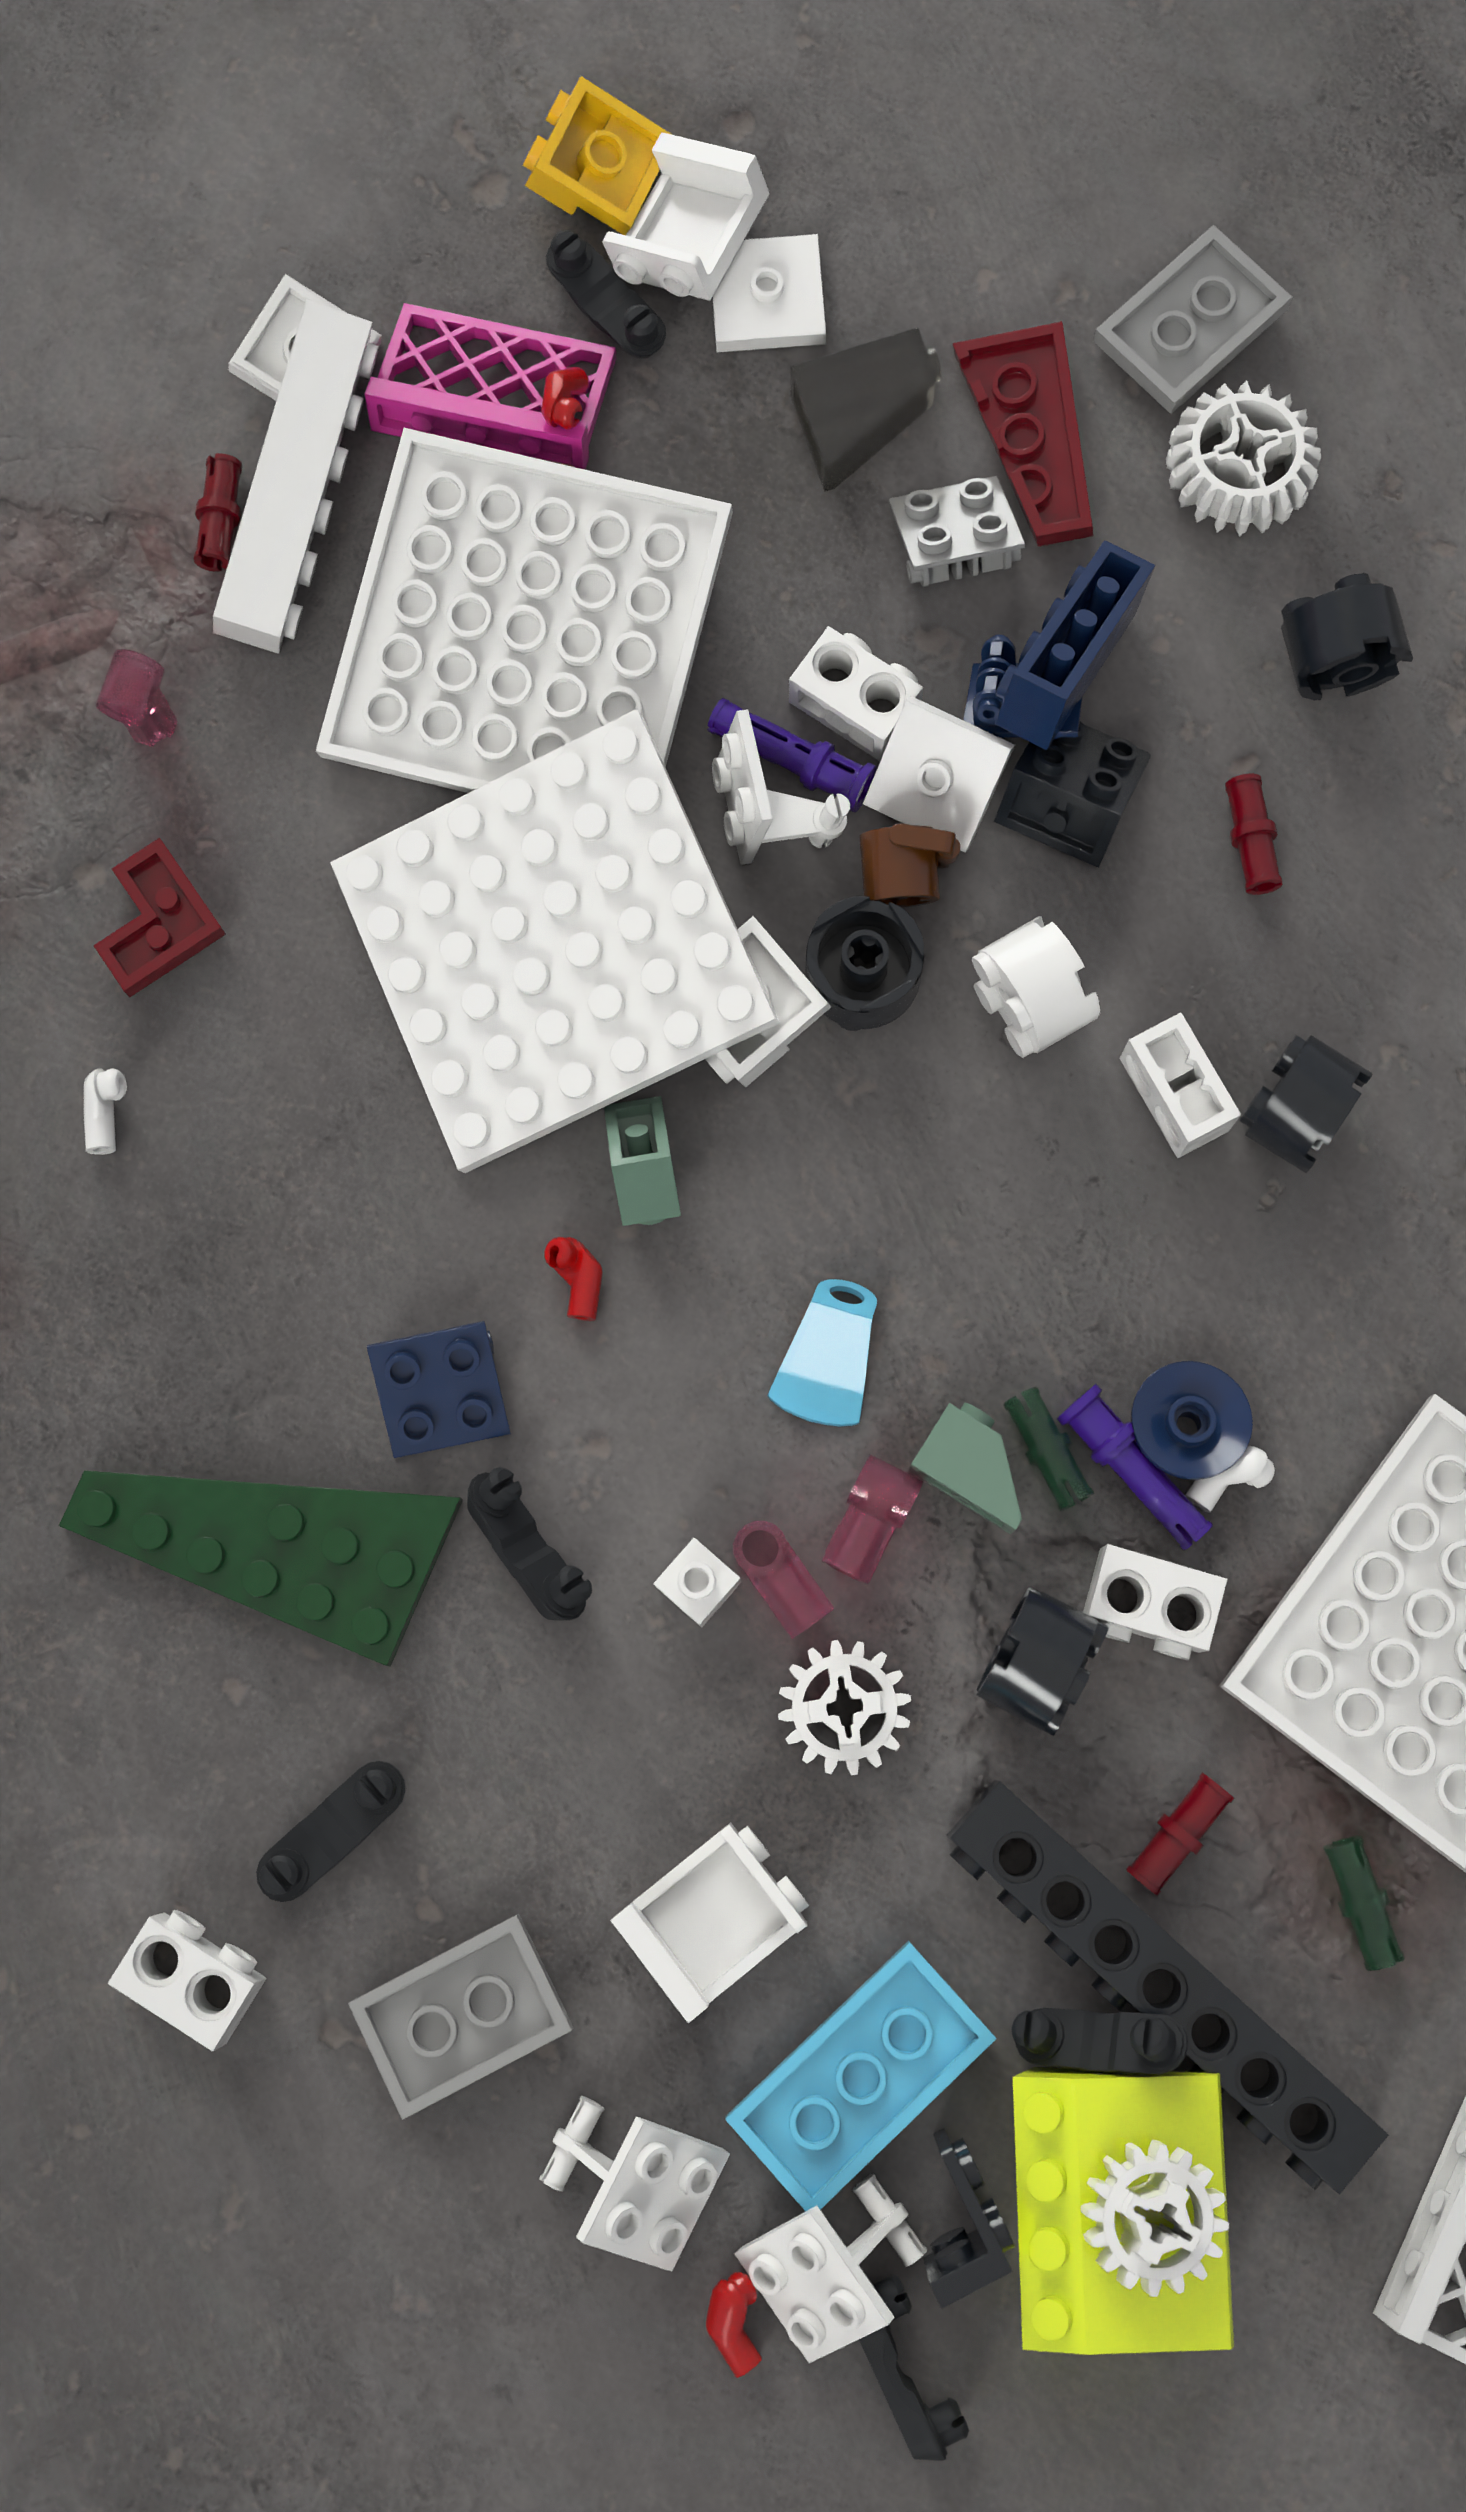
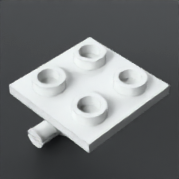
(762, 814)
(647, 2192)
(818, 2281)

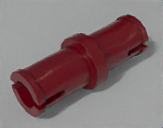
(218, 512)
(1253, 834)
(1180, 1834)

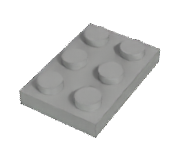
(1192, 319)
(460, 2016)

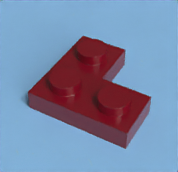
(172, 921)

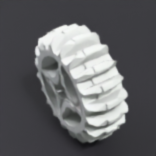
(1251, 429)

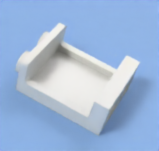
(690, 218)
(711, 1919)

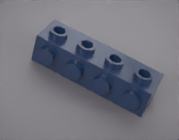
(1072, 644)

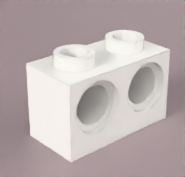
(845, 703)
(1179, 1085)
(1156, 1586)
(181, 1996)

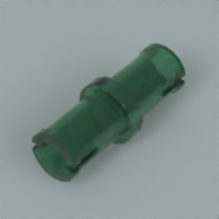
(1048, 1448)
(1364, 1903)

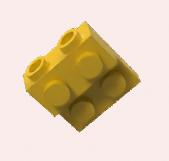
(595, 156)

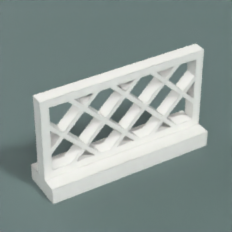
(1432, 2253)

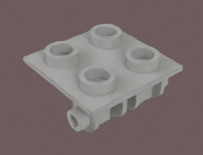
(957, 526)

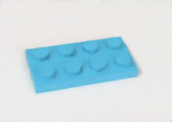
(860, 2078)

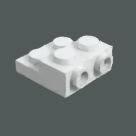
(792, 999)

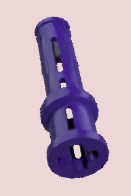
(814, 763)
(1115, 1445)

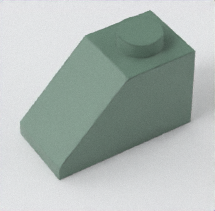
(641, 1161)
(970, 1465)

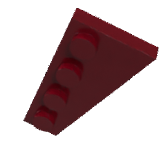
(1031, 417)

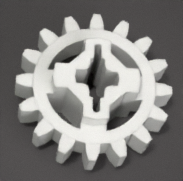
(872, 1703)
(1146, 2241)

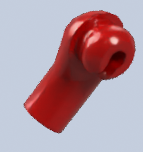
(557, 403)
(580, 1271)
(726, 2321)

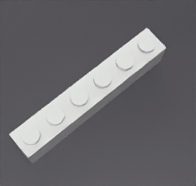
(293, 478)

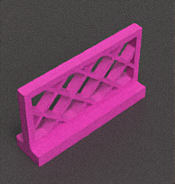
(481, 417)

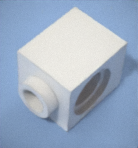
(697, 1582)

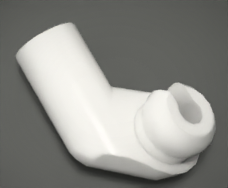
(99, 1095)
(1251, 1468)

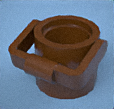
(904, 863)

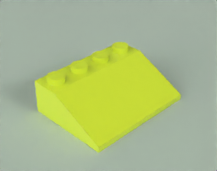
(1061, 2135)

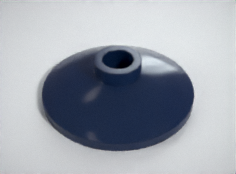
(1210, 1401)

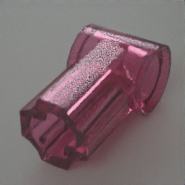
(135, 699)
(876, 1508)
(784, 1583)

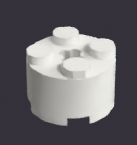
(1034, 986)

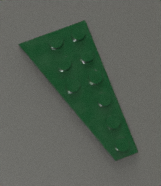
(302, 1554)

